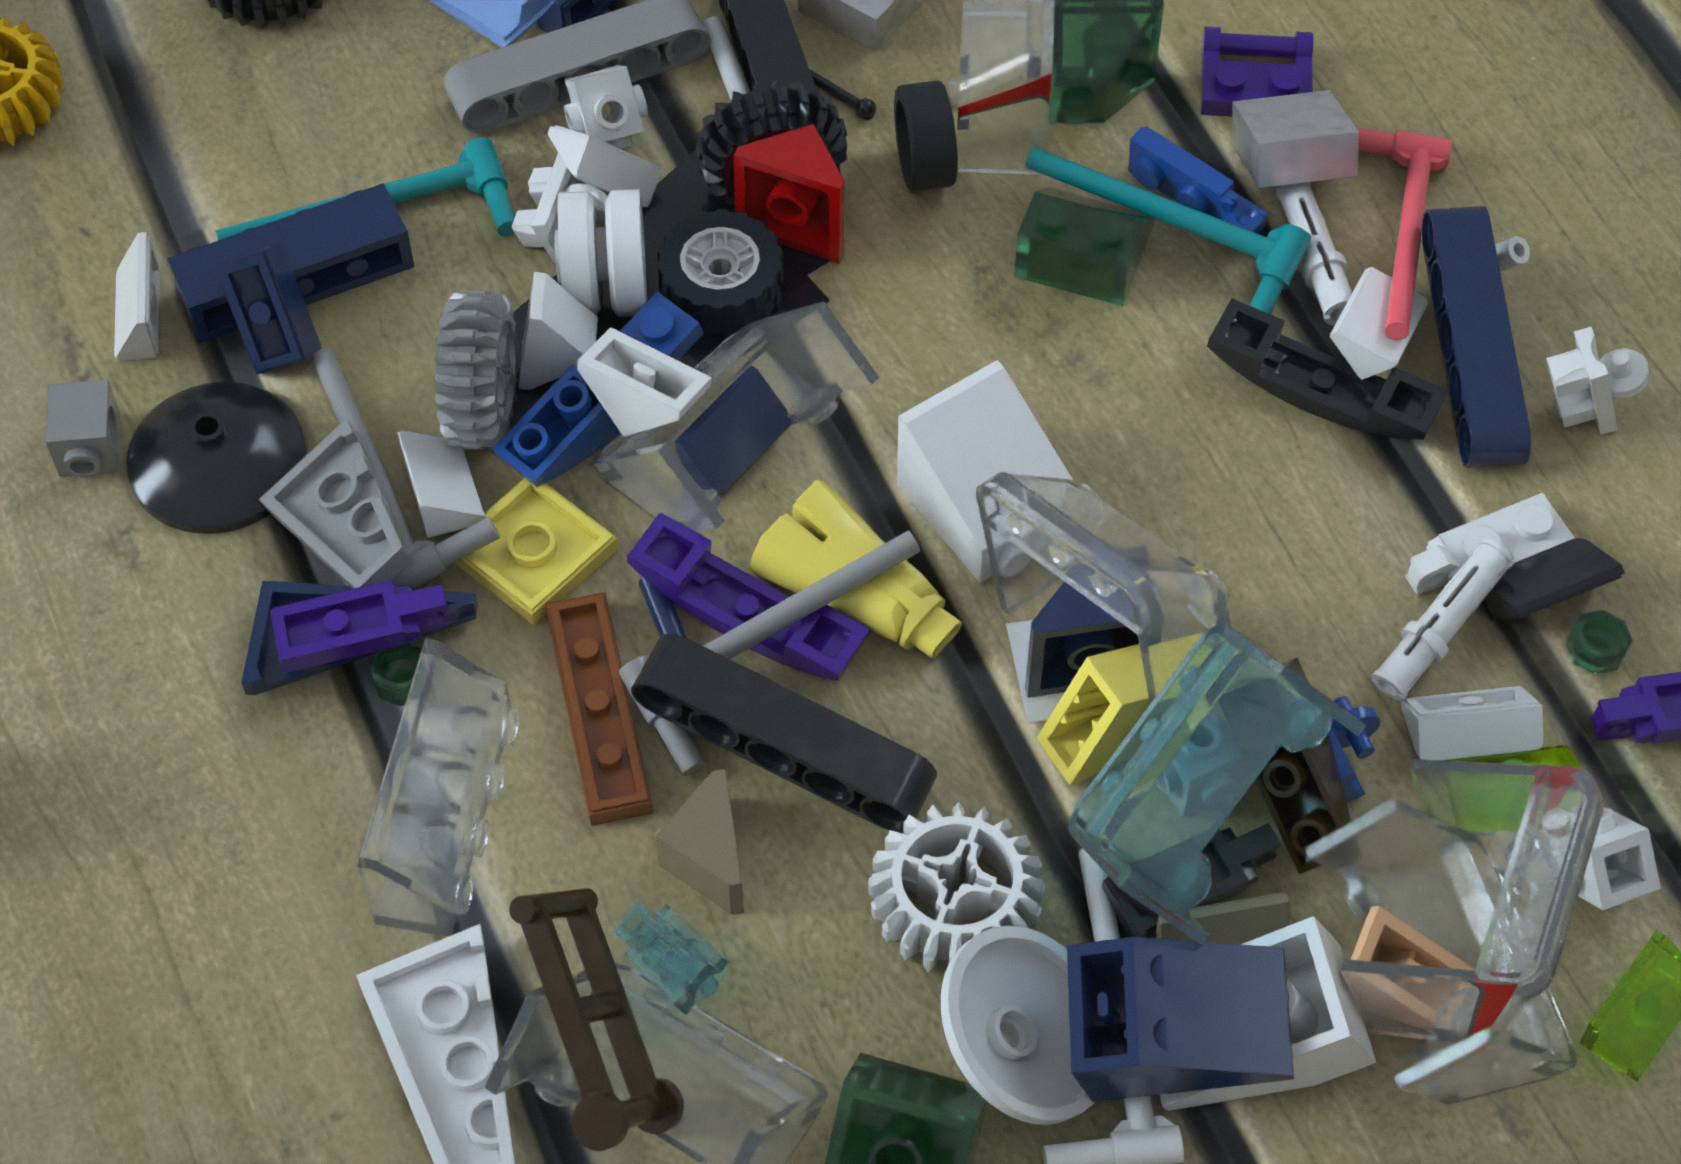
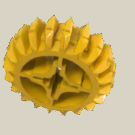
(28, 80)

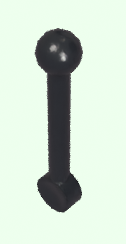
(864, 108)

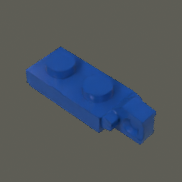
(1189, 181)

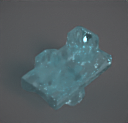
(671, 955)

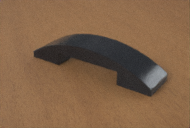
(1321, 383)

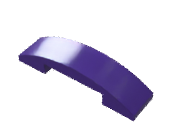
(724, 597)

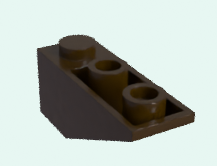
(1304, 794)

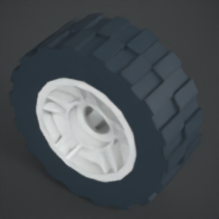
(724, 245)

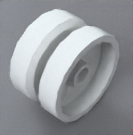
(602, 254)

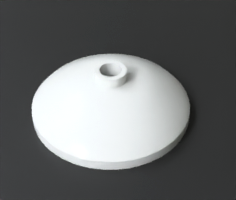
(1012, 1023)

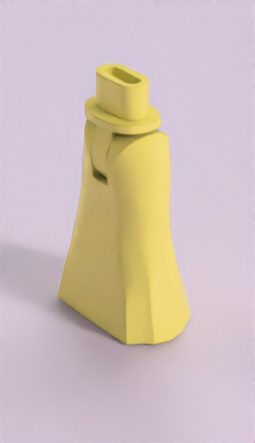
(828, 536)

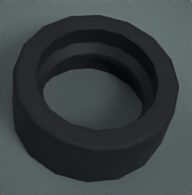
(925, 135)

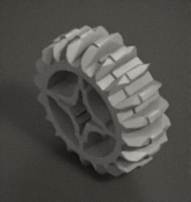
(476, 369)

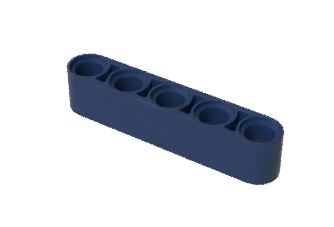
(1475, 337)

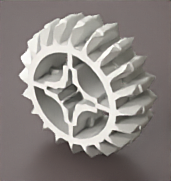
(914, 866)

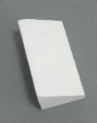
(604, 164)
(137, 302)
(1362, 326)
(440, 483)
(1474, 723)

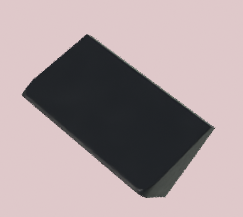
(1551, 579)

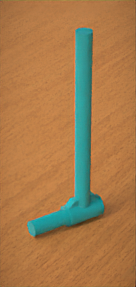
(477, 169)
(1276, 254)

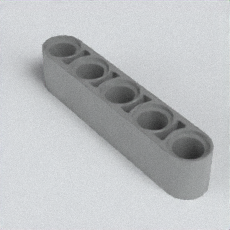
(532, 73)

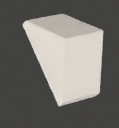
(554, 334)
(639, 383)

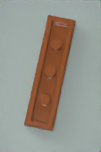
(599, 709)

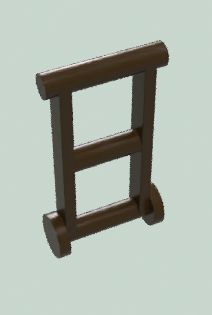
(600, 1117)

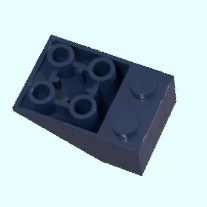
(1176, 1016)

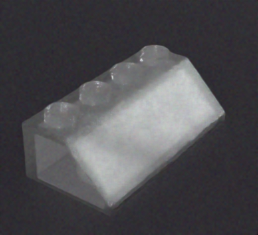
(437, 793)

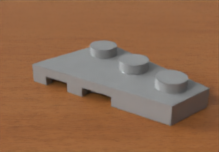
(341, 511)

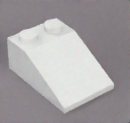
(1324, 1018)

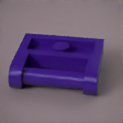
(1240, 80)

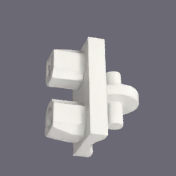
(538, 225)
(1587, 384)

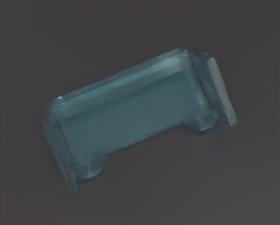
(1192, 766)

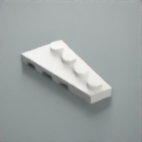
(443, 1046)

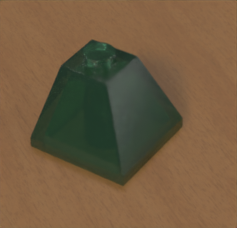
(1102, 56)

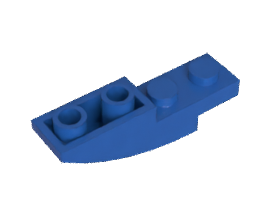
(569, 418)

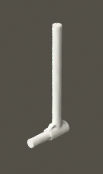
(1141, 1136)

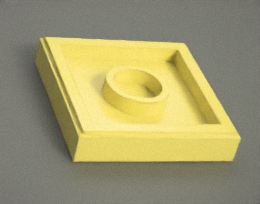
(542, 549)

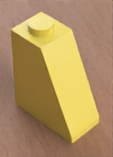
(1096, 713)

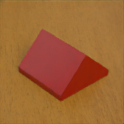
(793, 190)

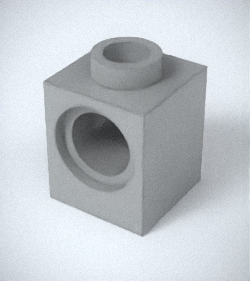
(83, 428)

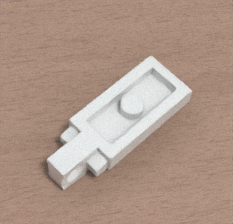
(1521, 528)

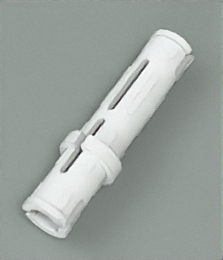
(1323, 266)
(1428, 637)

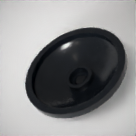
(216, 478)

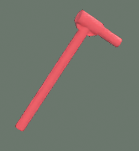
(1421, 155)

